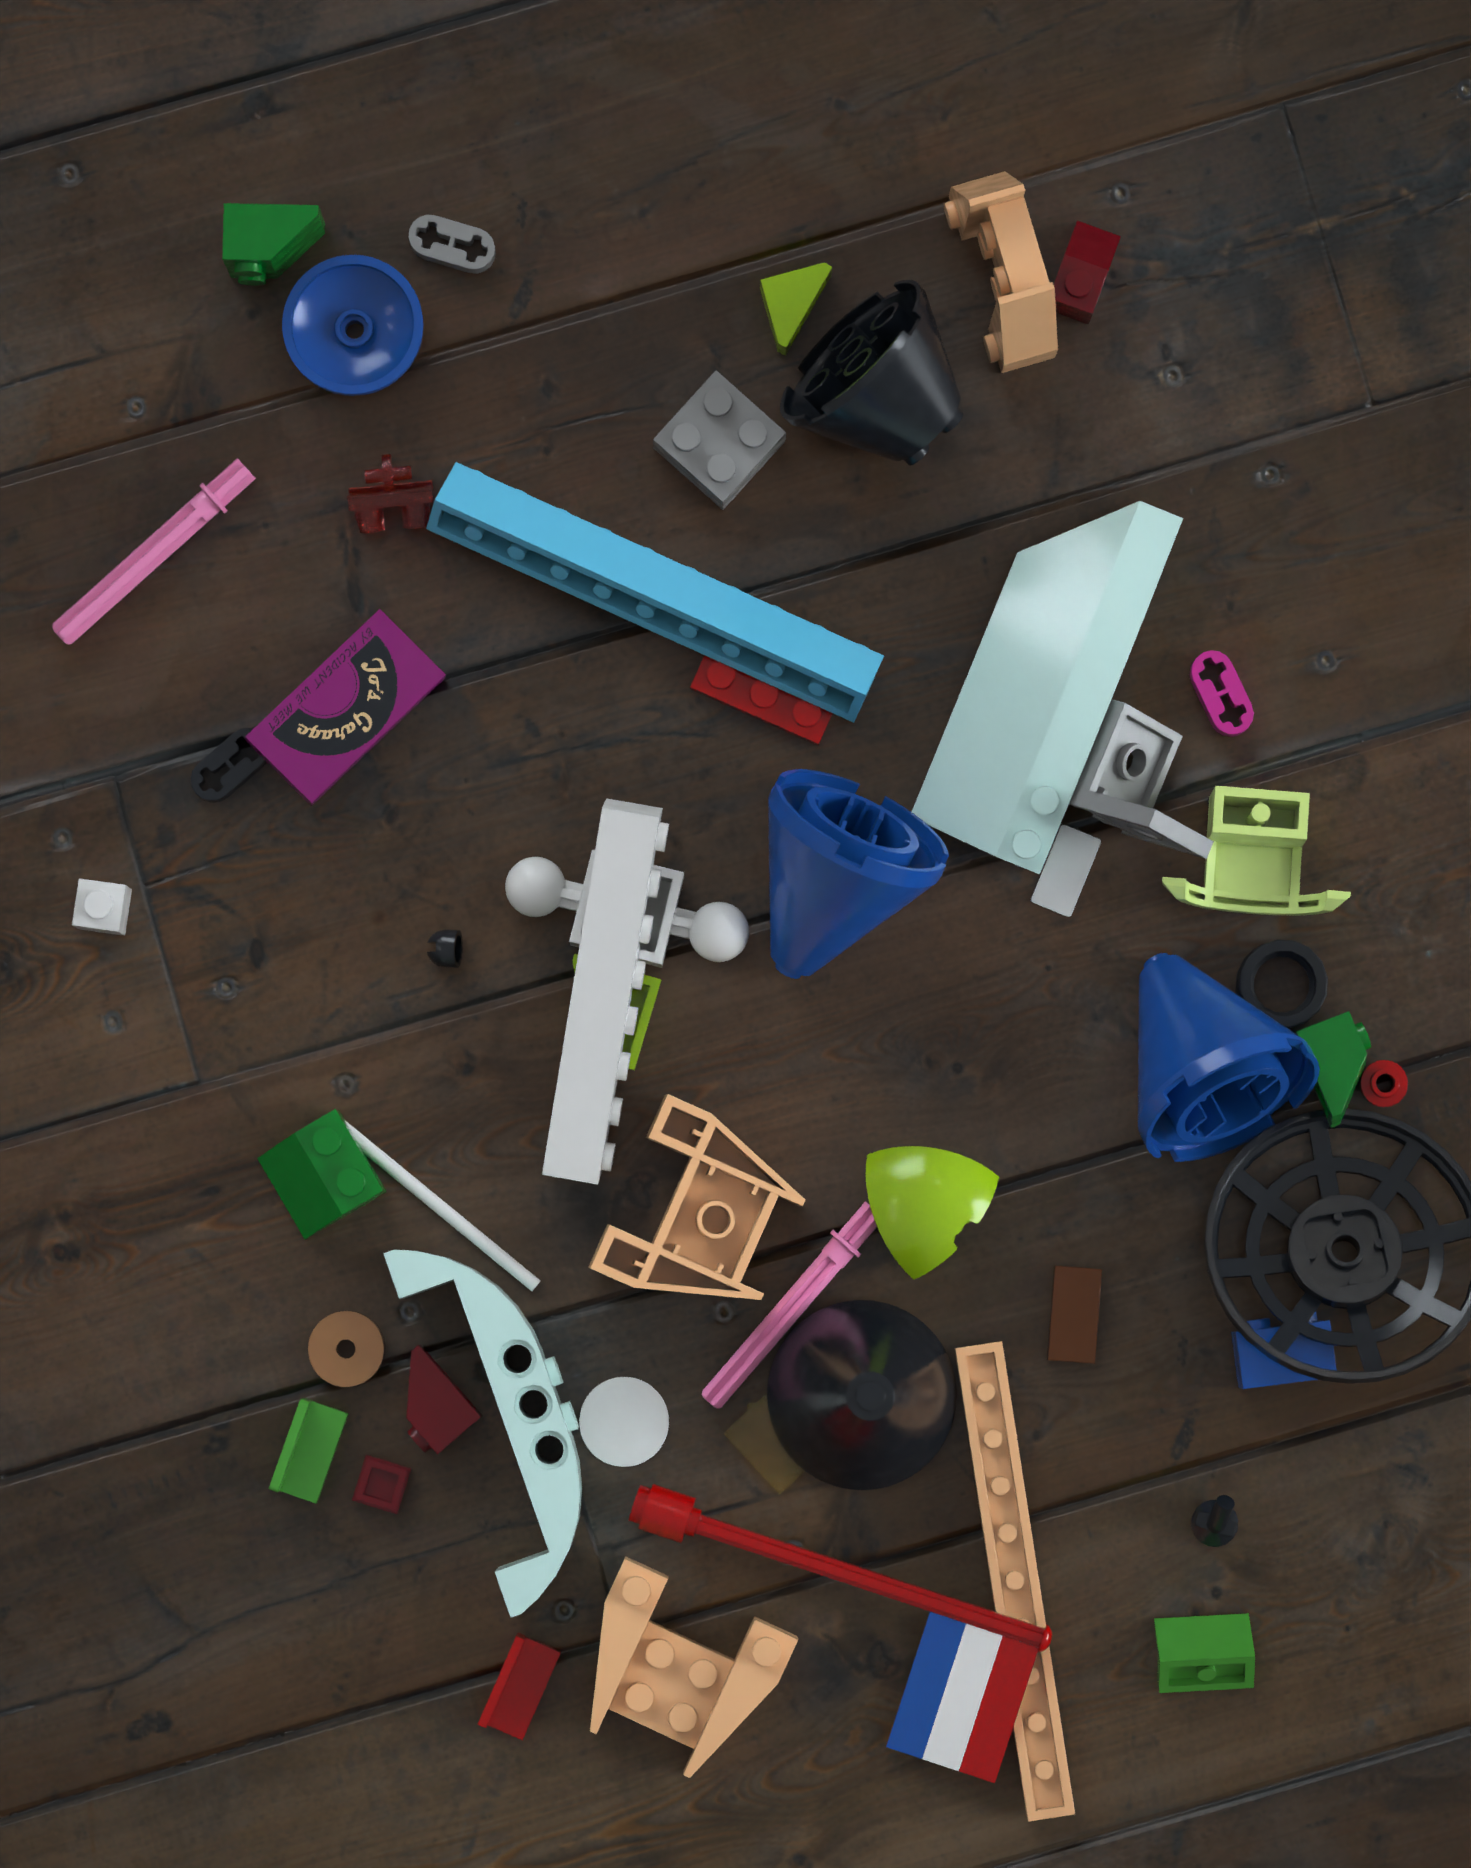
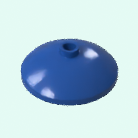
(348, 293)

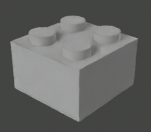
(719, 440)

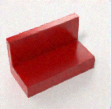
(519, 1686)

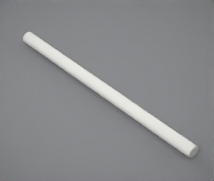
(445, 1211)

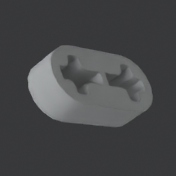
(455, 233)

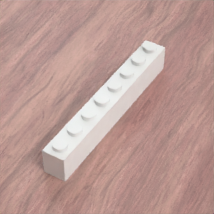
(603, 991)

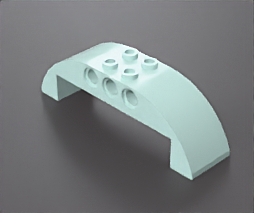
(552, 1485)

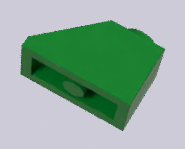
(1341, 1057)

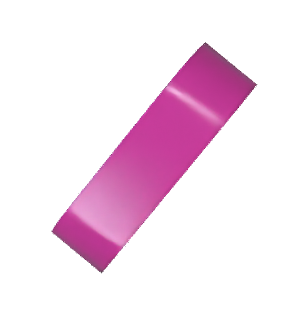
(1231, 688)

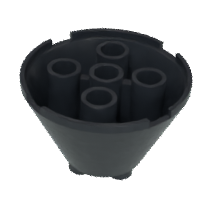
(879, 379)

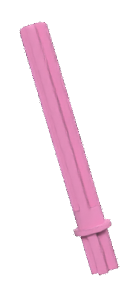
(153, 552)
(791, 1306)

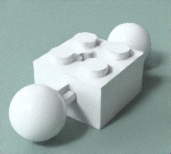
(715, 931)

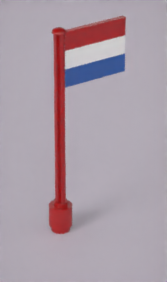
(967, 1664)

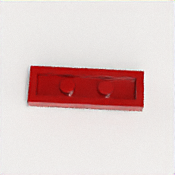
(760, 700)

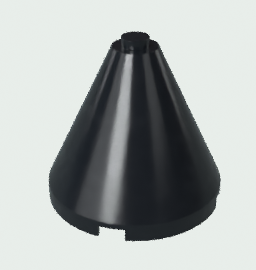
(861, 1394)

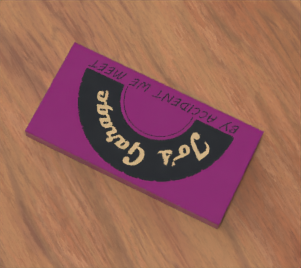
(345, 707)

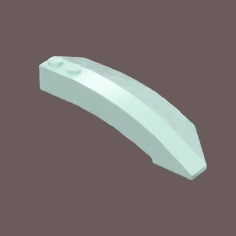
(1044, 683)

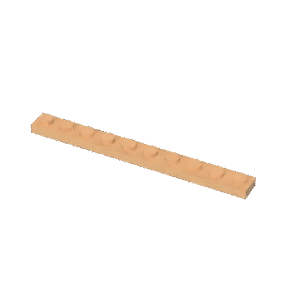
(1014, 1570)

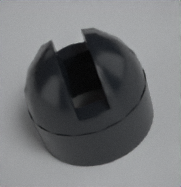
(448, 948)

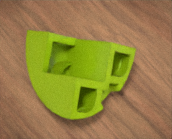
(924, 1201)

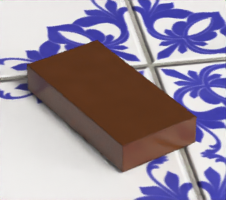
(1074, 1314)

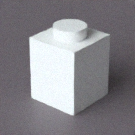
(101, 907)

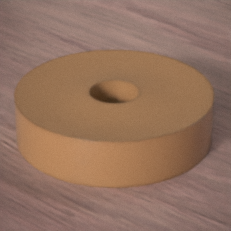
(324, 1348)

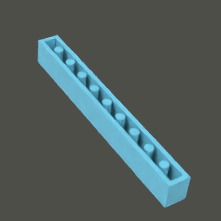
(654, 591)

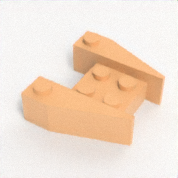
(1025, 307)
(710, 1218)
(673, 1680)

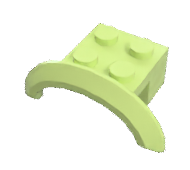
(1255, 856)

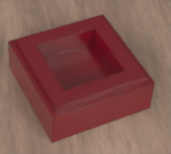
(381, 1484)

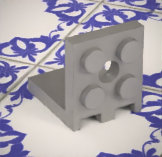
(1128, 796)

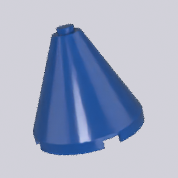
(839, 866)
(1210, 1063)

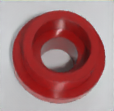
(1369, 1087)

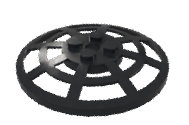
(1342, 1219)

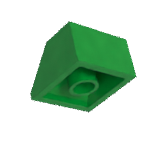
(267, 238)
(321, 1173)

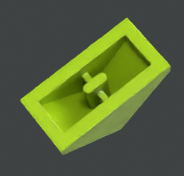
(791, 299)

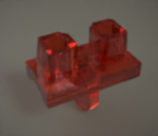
(411, 496)

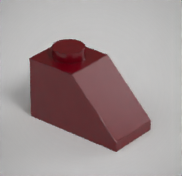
(1084, 271)
(435, 1404)

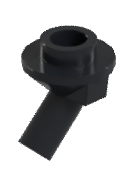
(1215, 1521)

